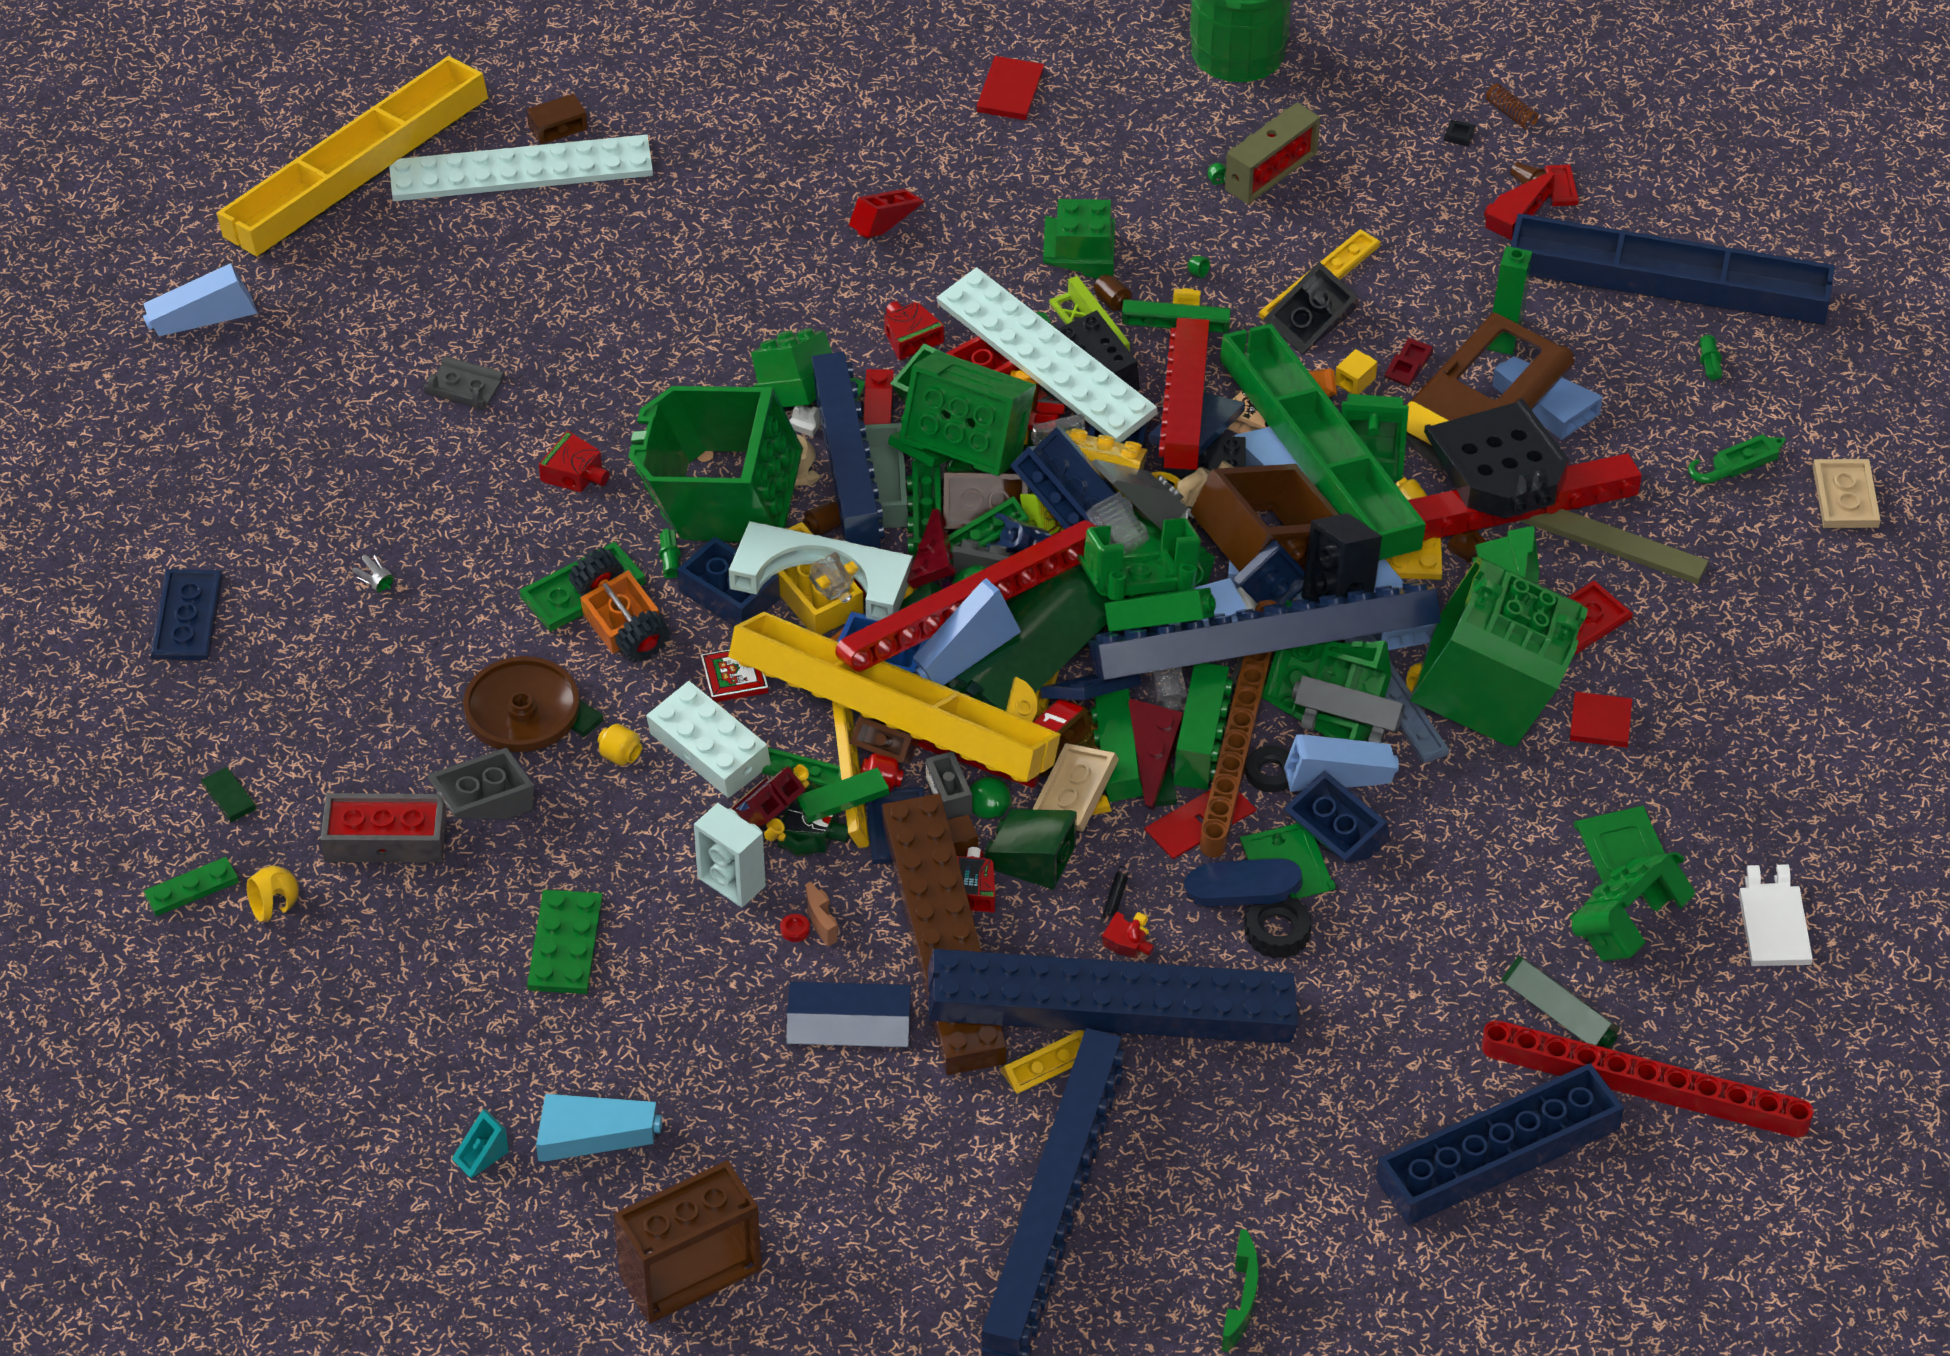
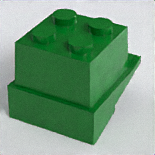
(1081, 237)
(788, 365)
(1381, 427)
(1514, 552)

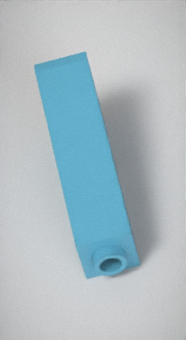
(594, 1125)

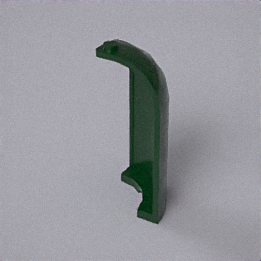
(1054, 625)

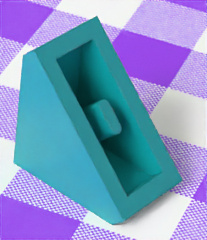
(482, 1145)

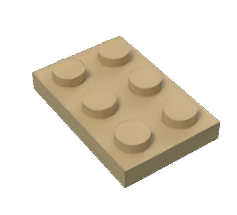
(1846, 493)
(1077, 781)

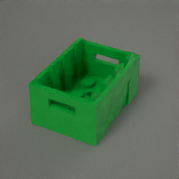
(967, 390)

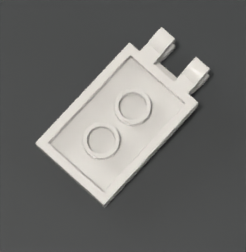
(1774, 920)

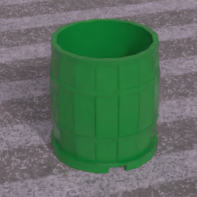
(1239, 37)

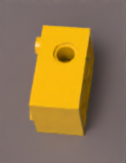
(1106, 449)

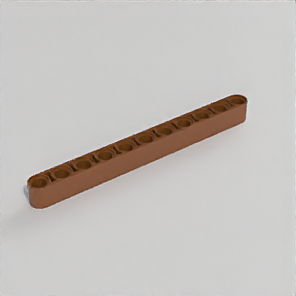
(1235, 750)

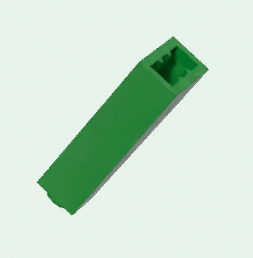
(1511, 294)
(1160, 609)

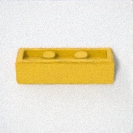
(1043, 1062)

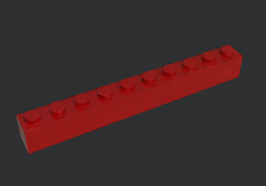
(1184, 394)
(1584, 486)

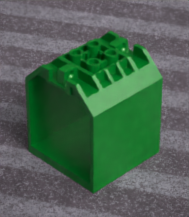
(711, 418)
(1498, 652)

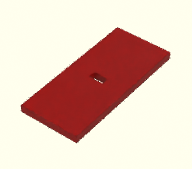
(1182, 830)

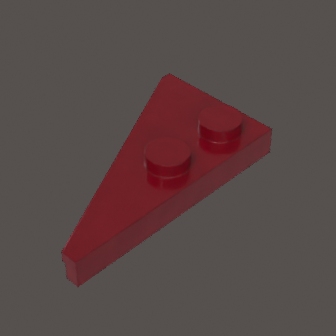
(933, 553)
(1155, 737)

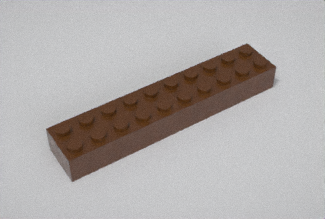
(938, 917)

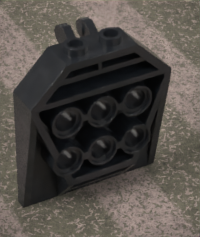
(1501, 460)

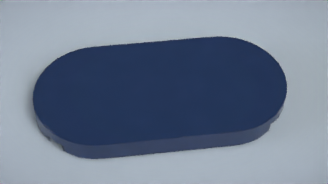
(1243, 882)

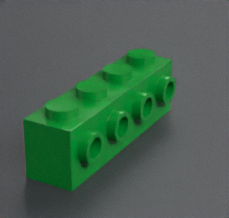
(926, 497)
(1117, 736)

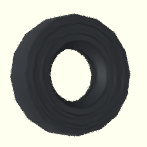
(1261, 781)

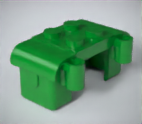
(1142, 573)
(1604, 917)

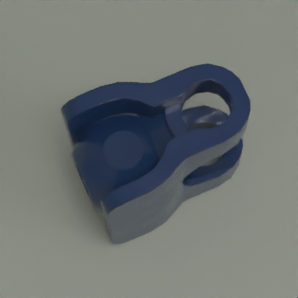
(1019, 534)

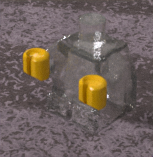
(833, 577)

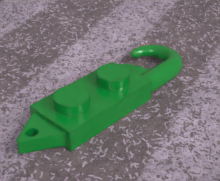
(1739, 458)

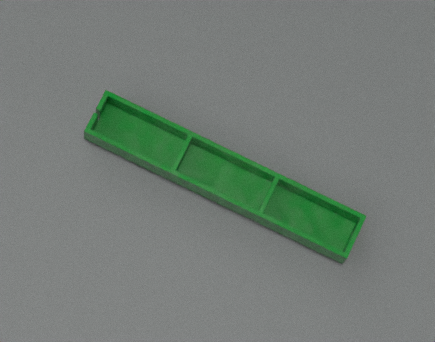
(1320, 437)

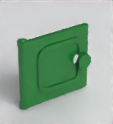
(1618, 839)
(1295, 845)

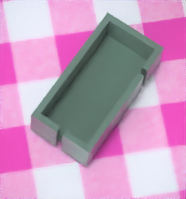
(889, 474)

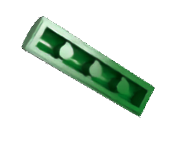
(1166, 314)
(986, 527)

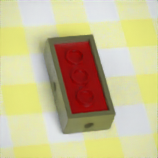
(1272, 153)

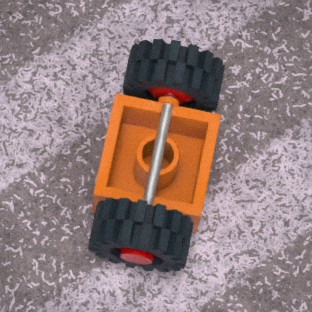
(618, 606)

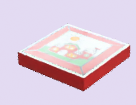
(729, 679)

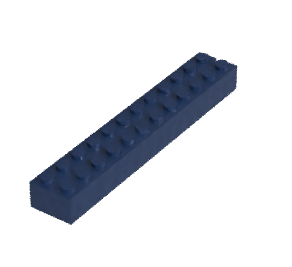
(1676, 268)
(1264, 631)
(1111, 996)
(1054, 1196)

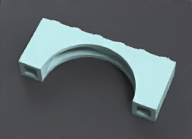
(772, 549)

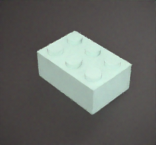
(730, 854)

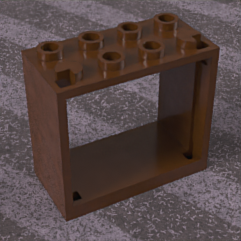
(1234, 494)
(698, 1239)

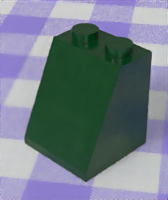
(1034, 845)

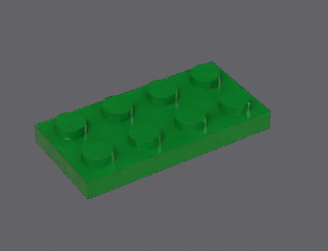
(556, 599)
(565, 941)

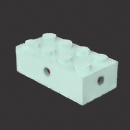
(708, 739)

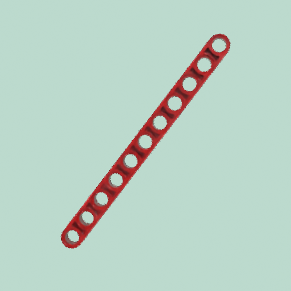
(926, 616)
(1663, 1084)

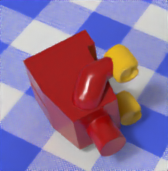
(1127, 937)

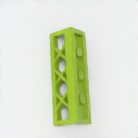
(1086, 304)

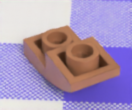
(818, 911)

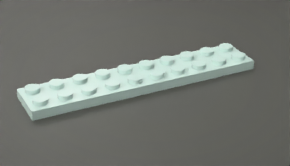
(520, 167)
(1047, 355)

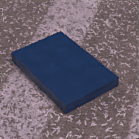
(1272, 576)
(1088, 687)
(879, 846)

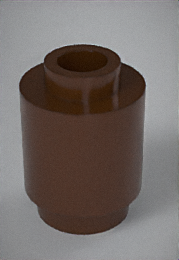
(1111, 292)
(822, 518)

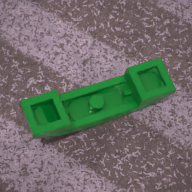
(1238, 1320)

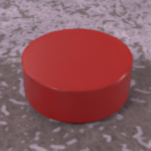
(795, 927)

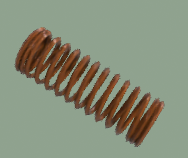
(1499, 92)

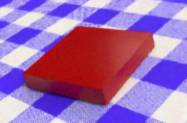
(1601, 719)

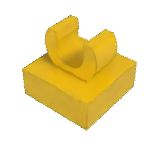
(1186, 296)

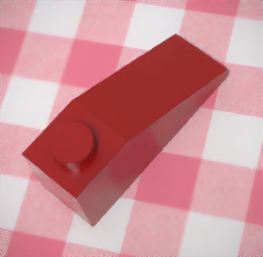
(1524, 199)
(882, 211)
(878, 396)

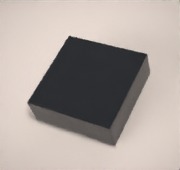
(1459, 133)

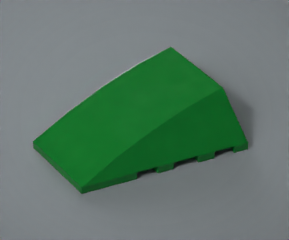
(1350, 665)

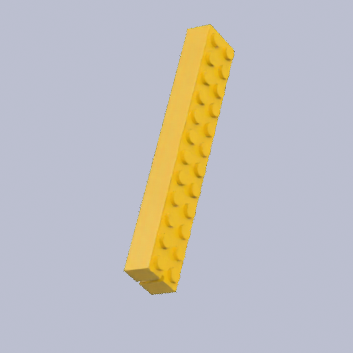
(352, 156)
(896, 698)

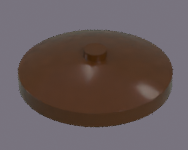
(521, 704)

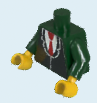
(803, 837)

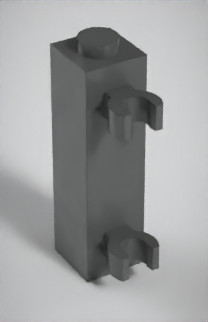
(1347, 704)

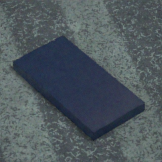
(1217, 416)
(186, 614)

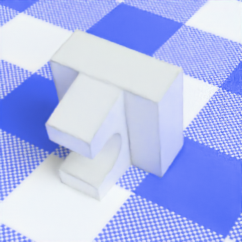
(805, 420)

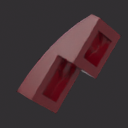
(1409, 362)

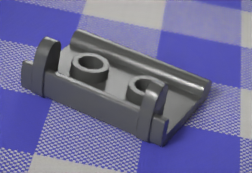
(464, 382)

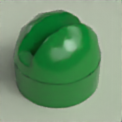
(1216, 171)
(1198, 266)

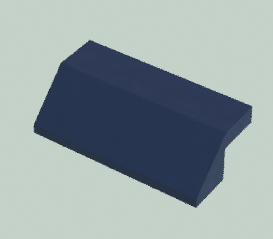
(1062, 478)
(848, 1014)

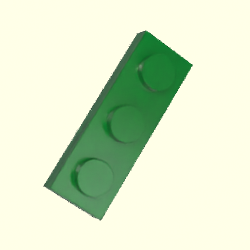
(191, 886)

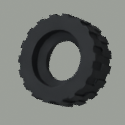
(1278, 945)

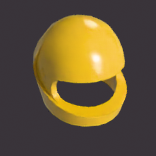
(265, 884)

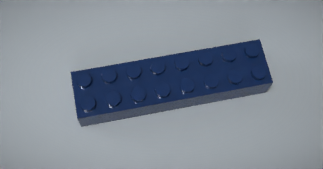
(847, 450)
(1499, 1144)

